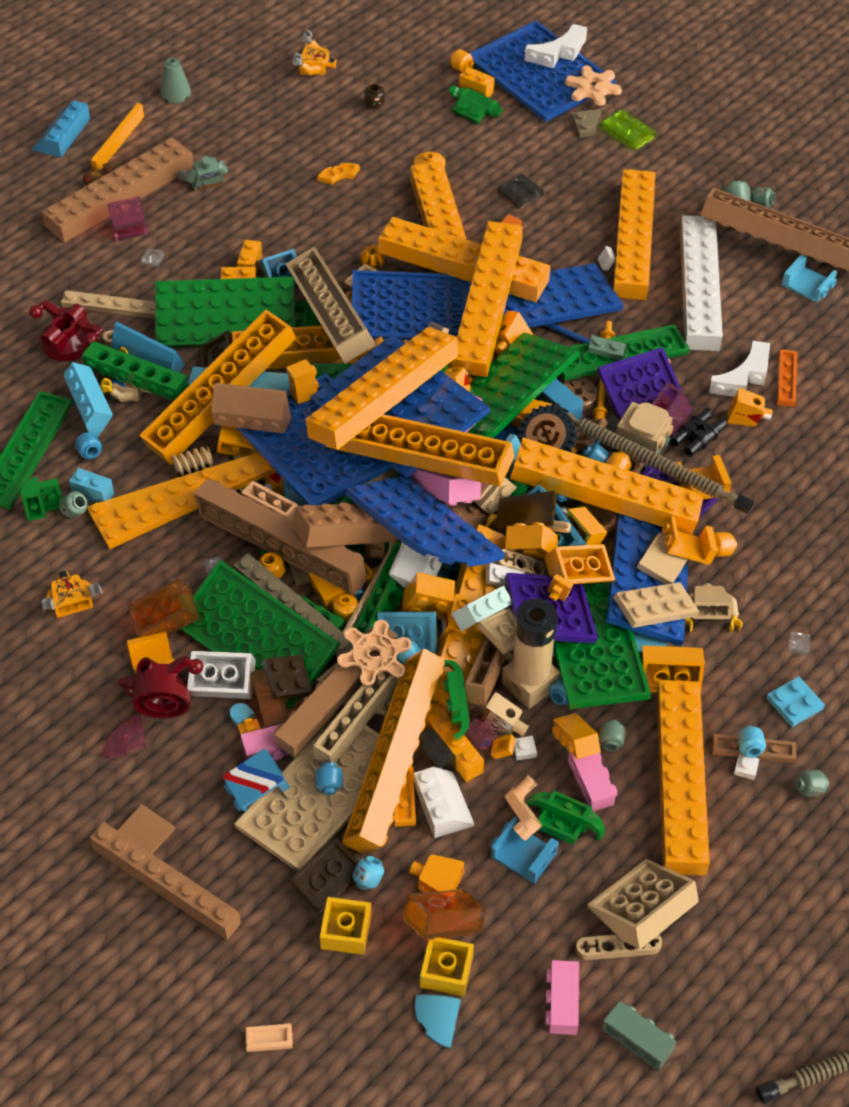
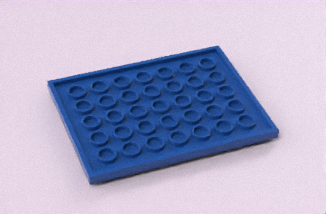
(534, 85)
(408, 302)
(435, 402)
(308, 466)

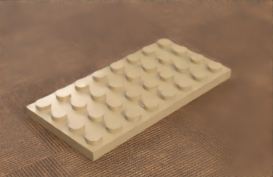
(303, 819)

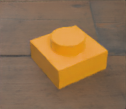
(503, 746)

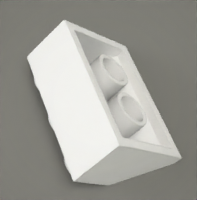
(410, 562)
(442, 801)

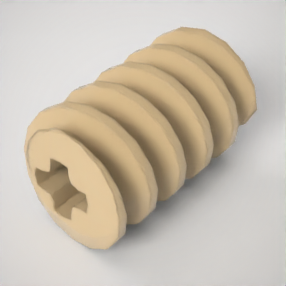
(192, 460)

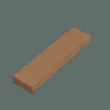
(775, 749)

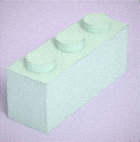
(482, 608)

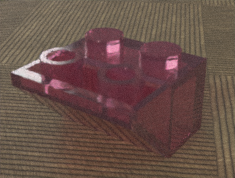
(127, 219)
(675, 404)

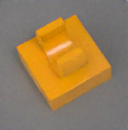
(559, 588)
(248, 726)

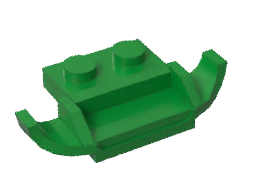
(473, 104)
(457, 698)
(565, 816)

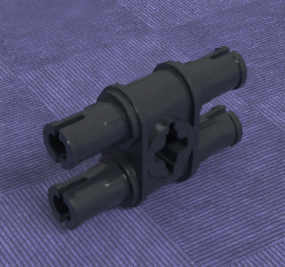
(698, 432)

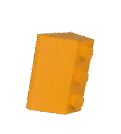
(580, 564)
(672, 664)

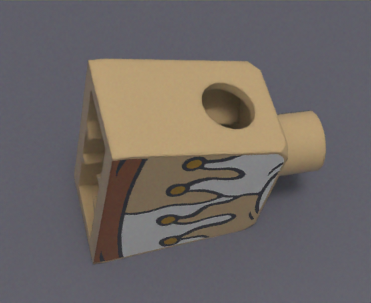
(503, 716)

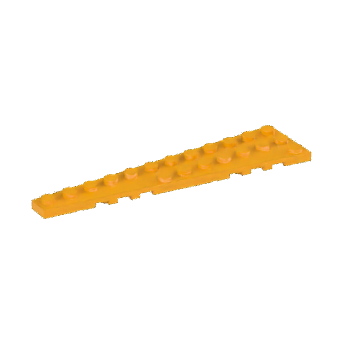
(151, 507)

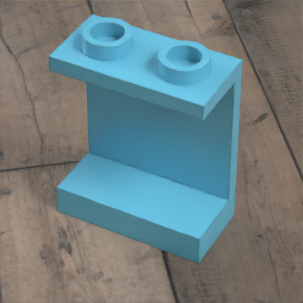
(806, 281)

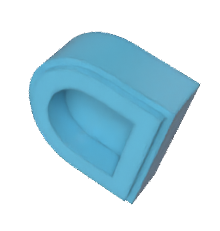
(240, 712)

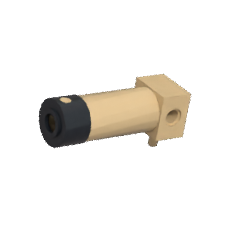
(530, 666)

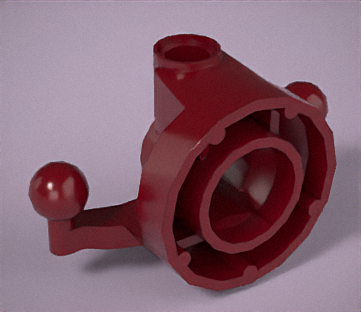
(68, 333)
(158, 688)

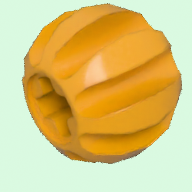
(372, 257)

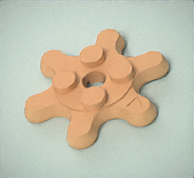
(585, 86)
(374, 641)

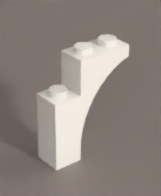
(563, 47)
(751, 371)

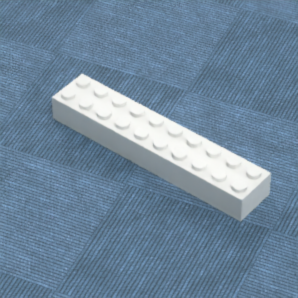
(700, 284)

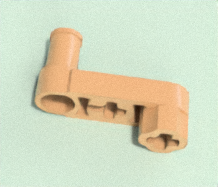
(515, 797)

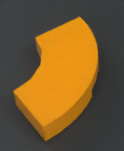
(345, 170)

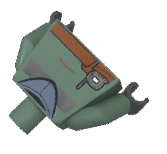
(205, 173)

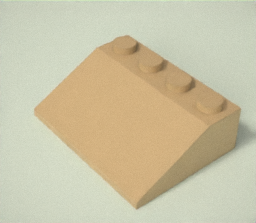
(645, 902)

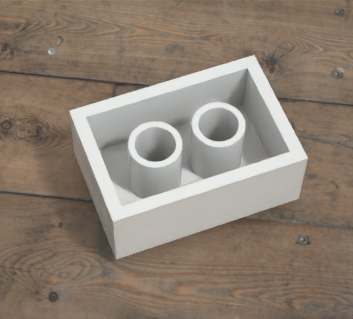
(223, 675)

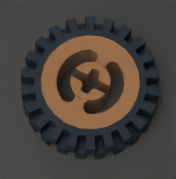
(563, 426)

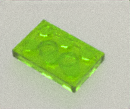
(628, 129)

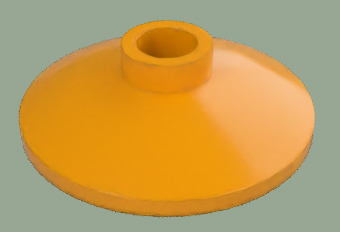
(428, 157)

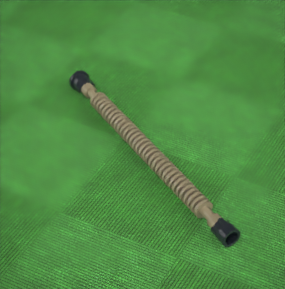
(665, 465)
(804, 1077)

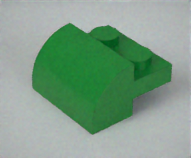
(40, 497)

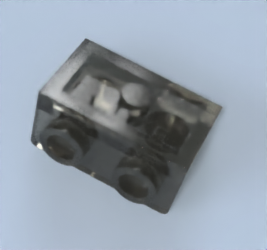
(437, 750)

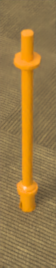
(601, 412)

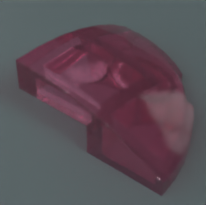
(126, 737)

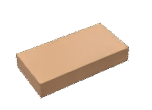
(269, 1037)

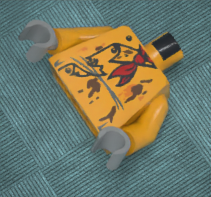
(314, 58)
(70, 595)

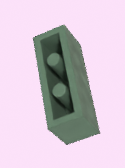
(639, 1035)

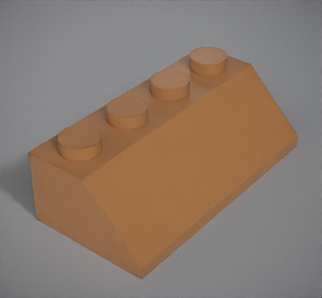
(250, 408)

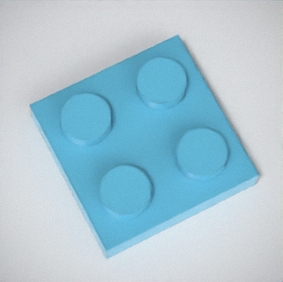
(795, 701)

